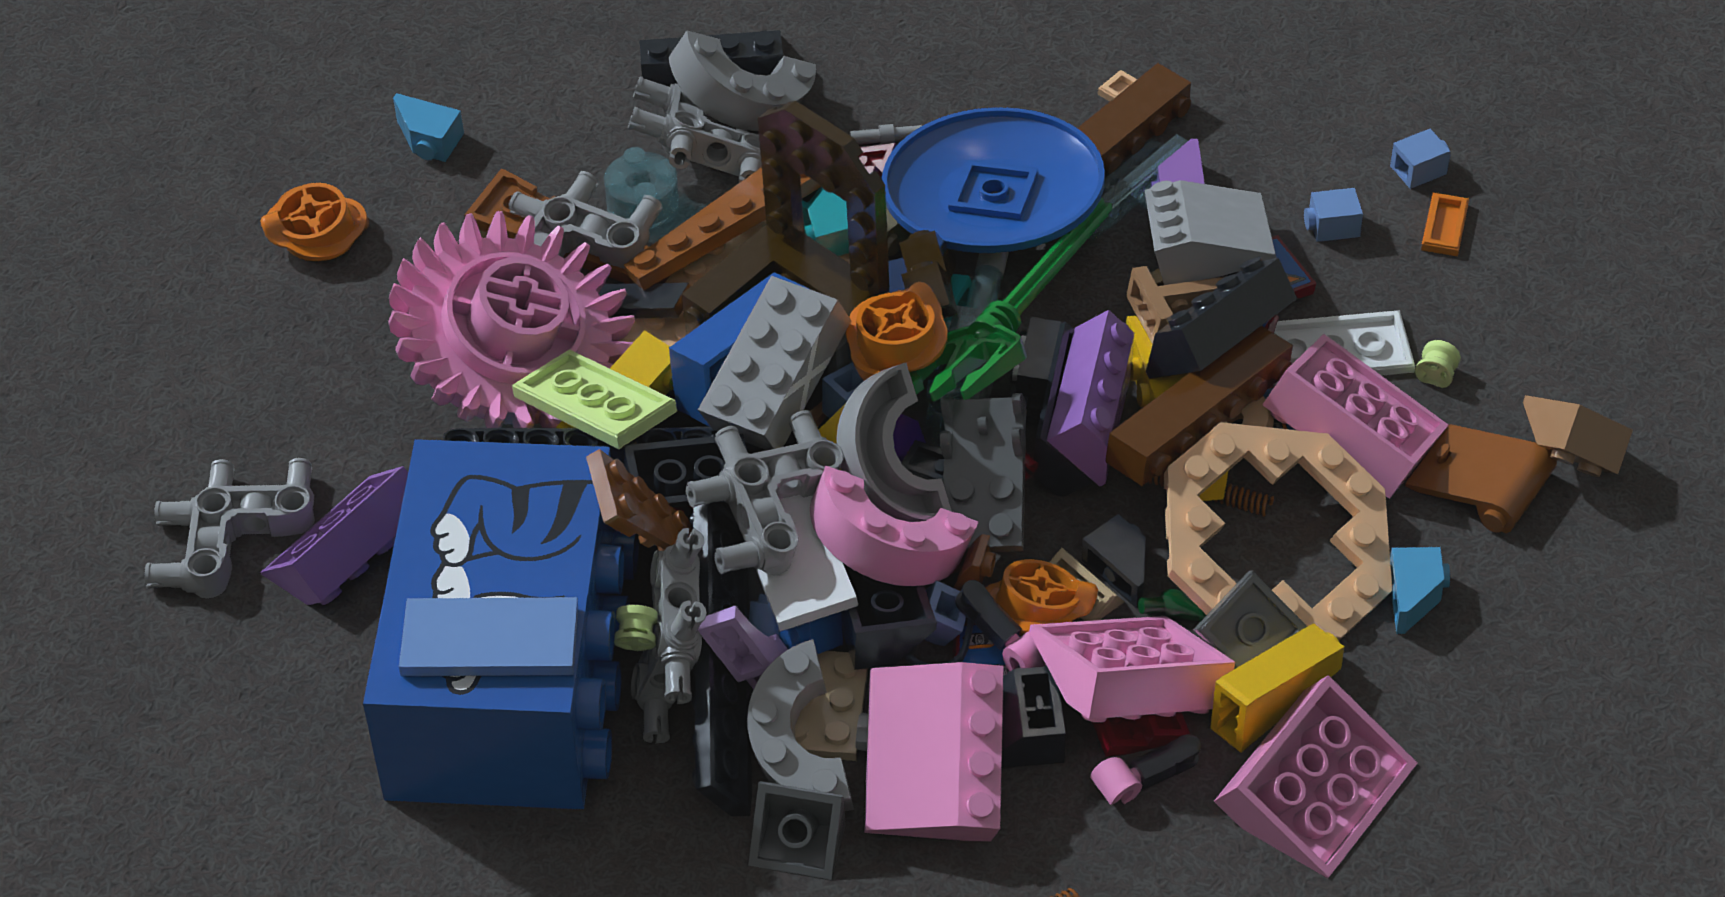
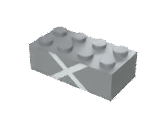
(775, 363)

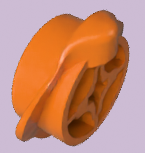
(315, 222)
(897, 330)
(1042, 594)

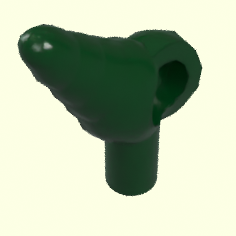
(1172, 604)

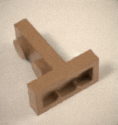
(1157, 303)

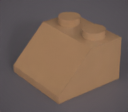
(1578, 435)

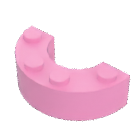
(881, 545)

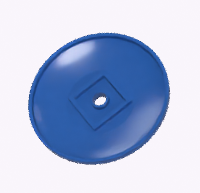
(949, 167)

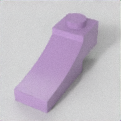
(740, 644)

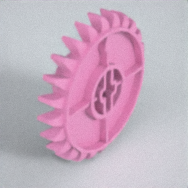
(496, 312)

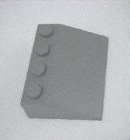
(1205, 229)

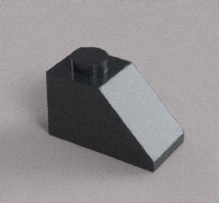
(1118, 557)

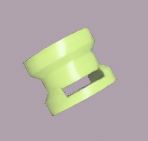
(1438, 363)
(636, 627)

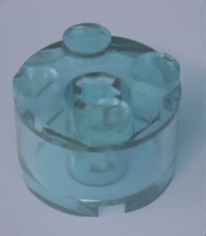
(638, 175)

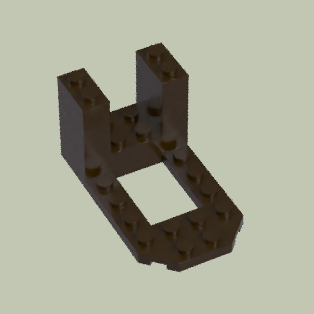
(790, 145)

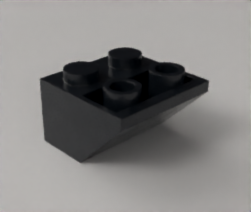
(1031, 719)

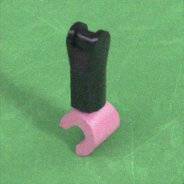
(998, 626)
(1123, 782)

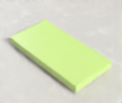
(594, 399)

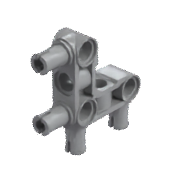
(688, 133)
(609, 235)
(754, 489)
(225, 513)
(665, 670)

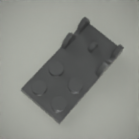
(986, 466)

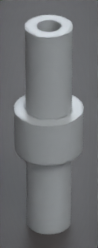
(884, 134)

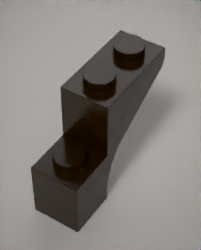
(932, 263)

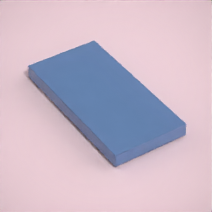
(489, 636)

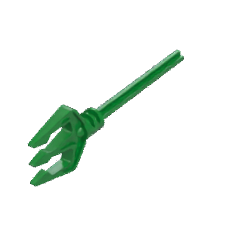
(993, 334)

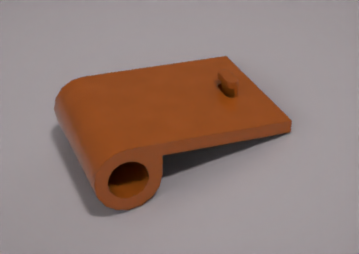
(1485, 471)

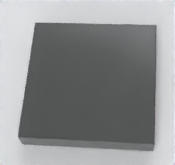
(1248, 621)

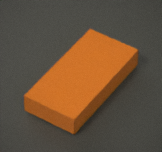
(1445, 224)

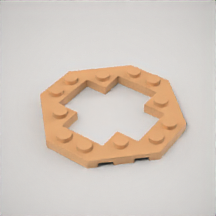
(1273, 454)

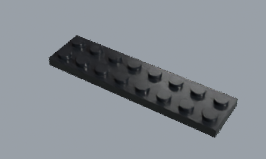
(719, 700)

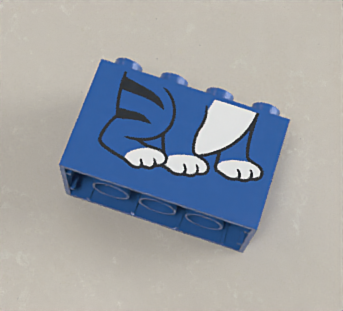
(500, 527)

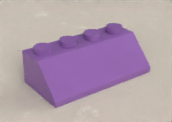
(1092, 393)
(342, 540)

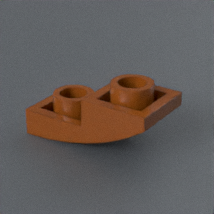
(976, 562)

